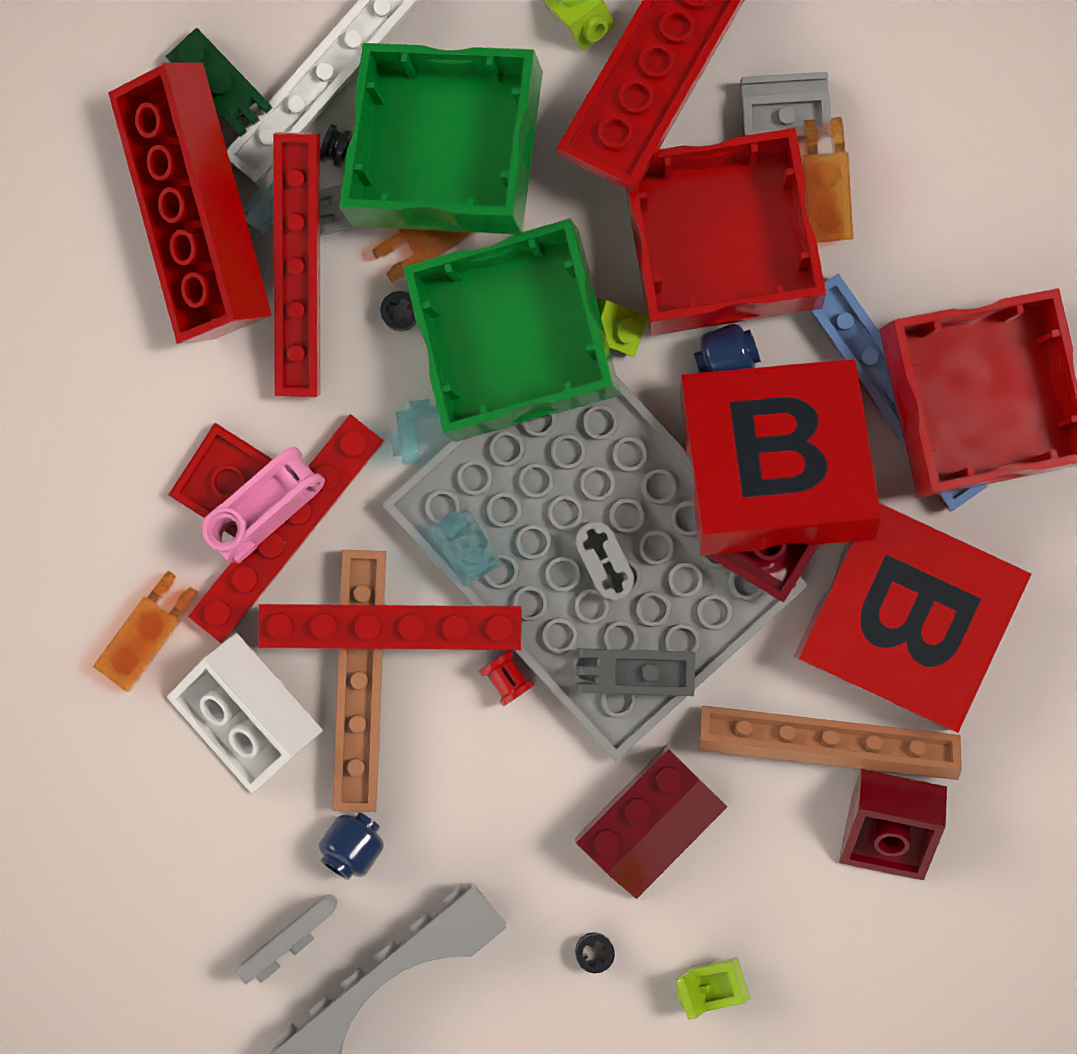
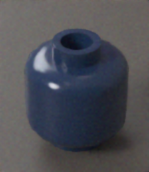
(727, 350)
(351, 845)

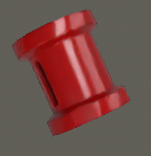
(506, 678)

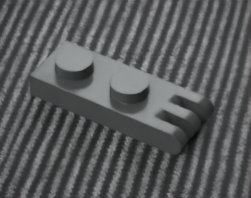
(638, 672)

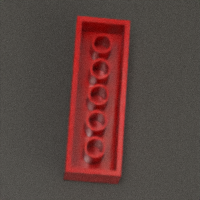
(189, 202)

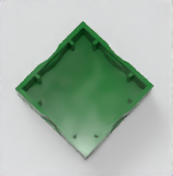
(442, 138)
(512, 331)

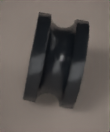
(335, 145)
(395, 299)
(590, 940)

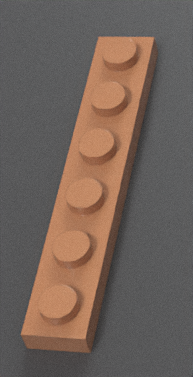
(359, 691)
(830, 742)

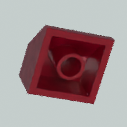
(894, 824)

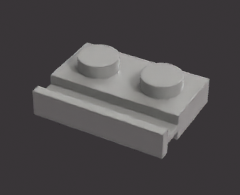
(785, 103)

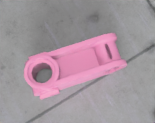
(261, 505)

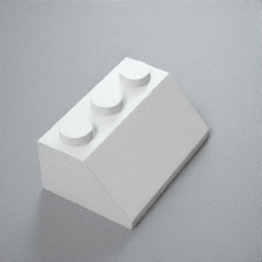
(244, 712)

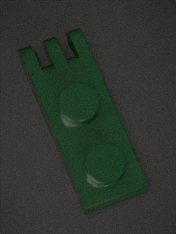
(229, 88)

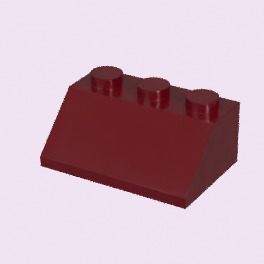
(650, 823)

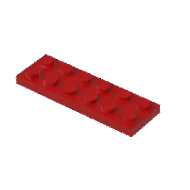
(645, 87)

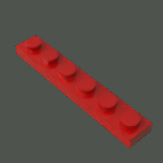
(296, 263)
(246, 581)
(389, 627)

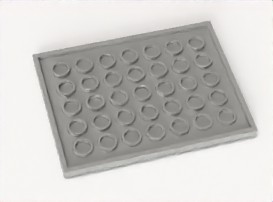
(533, 495)

